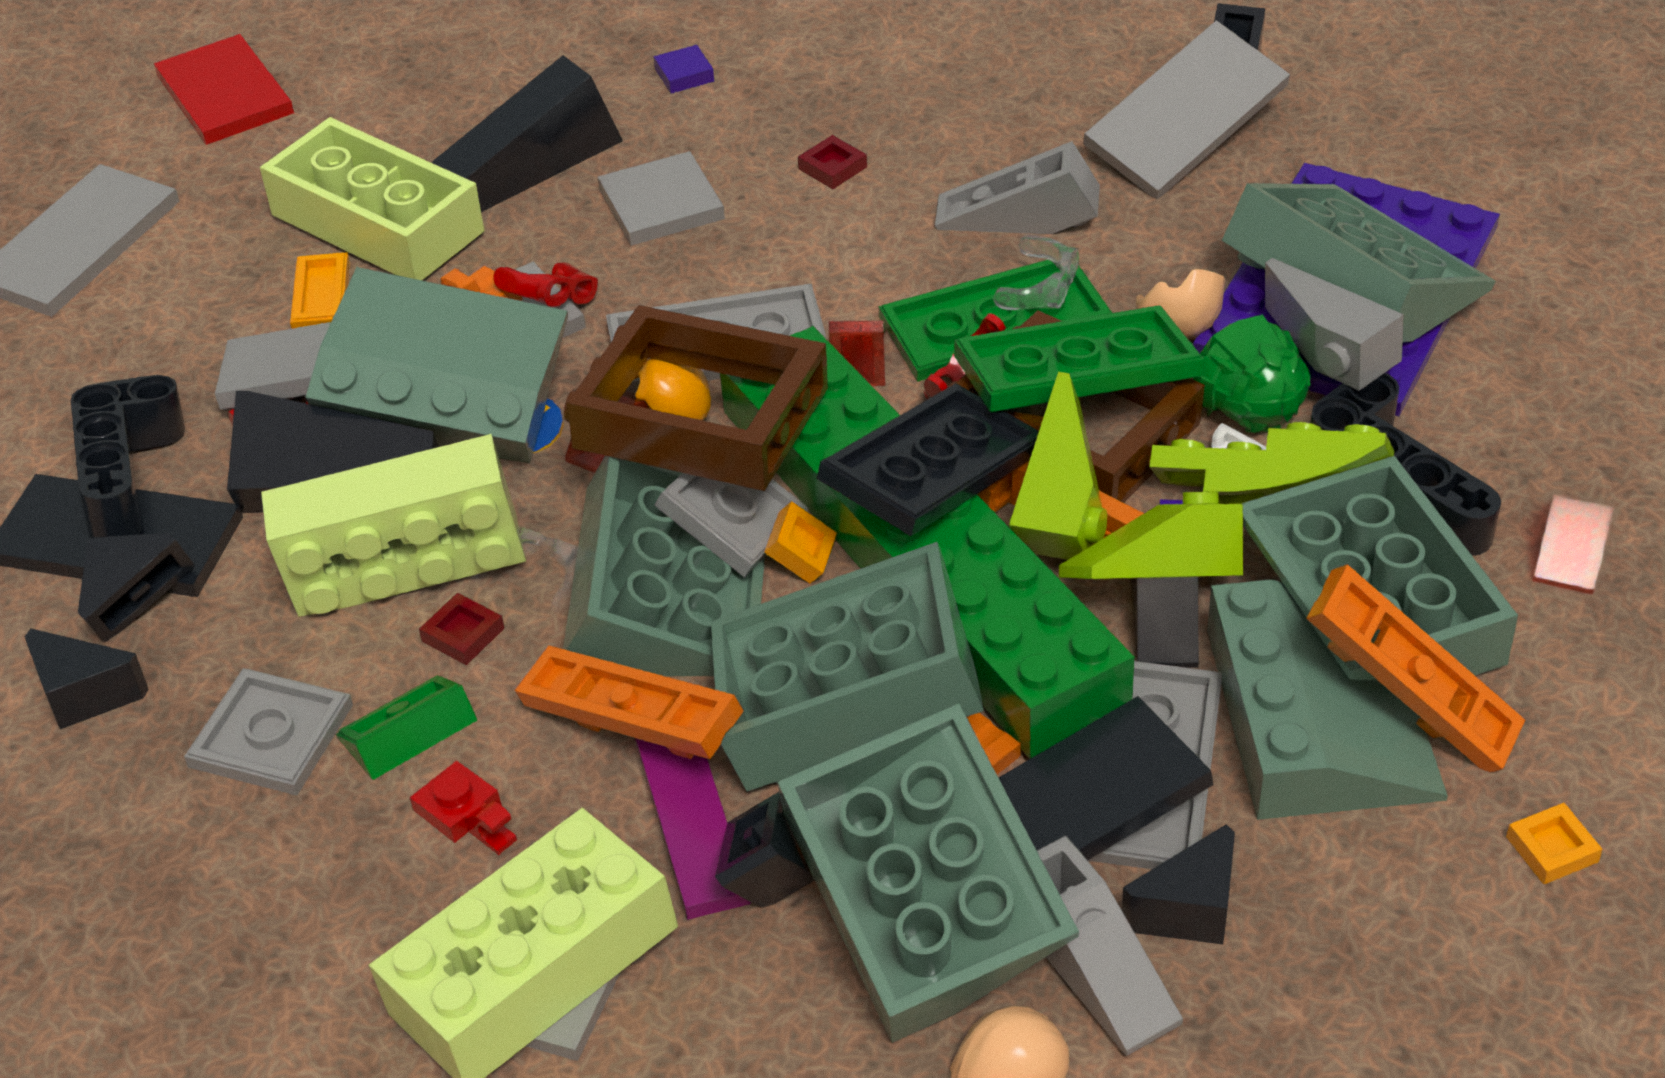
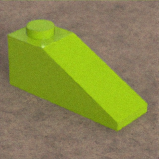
(1060, 496)
(1168, 542)

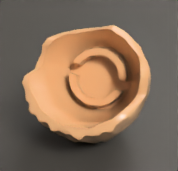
(1192, 304)
(1012, 1045)

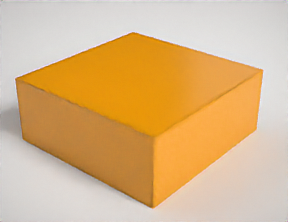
(800, 542)
(1554, 843)

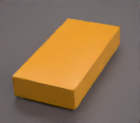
(318, 288)

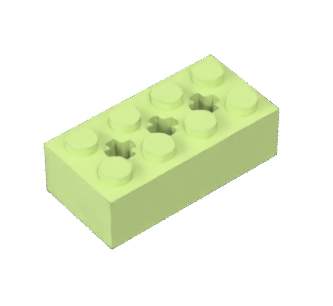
(373, 199)
(393, 526)
(524, 946)

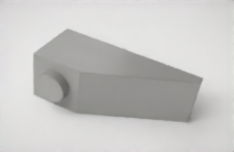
(1027, 197)
(1332, 326)

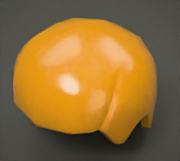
(674, 389)

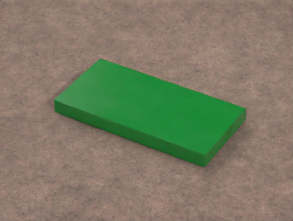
(930, 322)
(1097, 351)

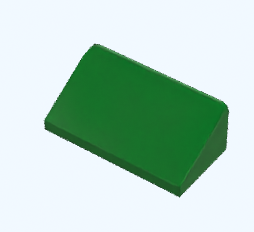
(407, 725)

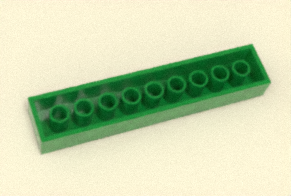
(1034, 645)

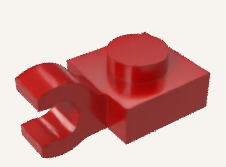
(464, 803)

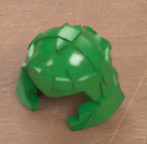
(1254, 374)

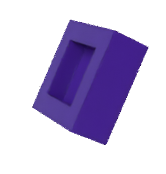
(683, 69)

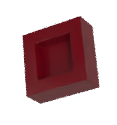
(832, 161)
(461, 628)

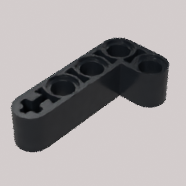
(109, 425)
(1460, 498)

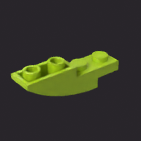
(1290, 459)

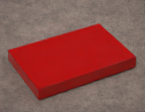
(223, 89)

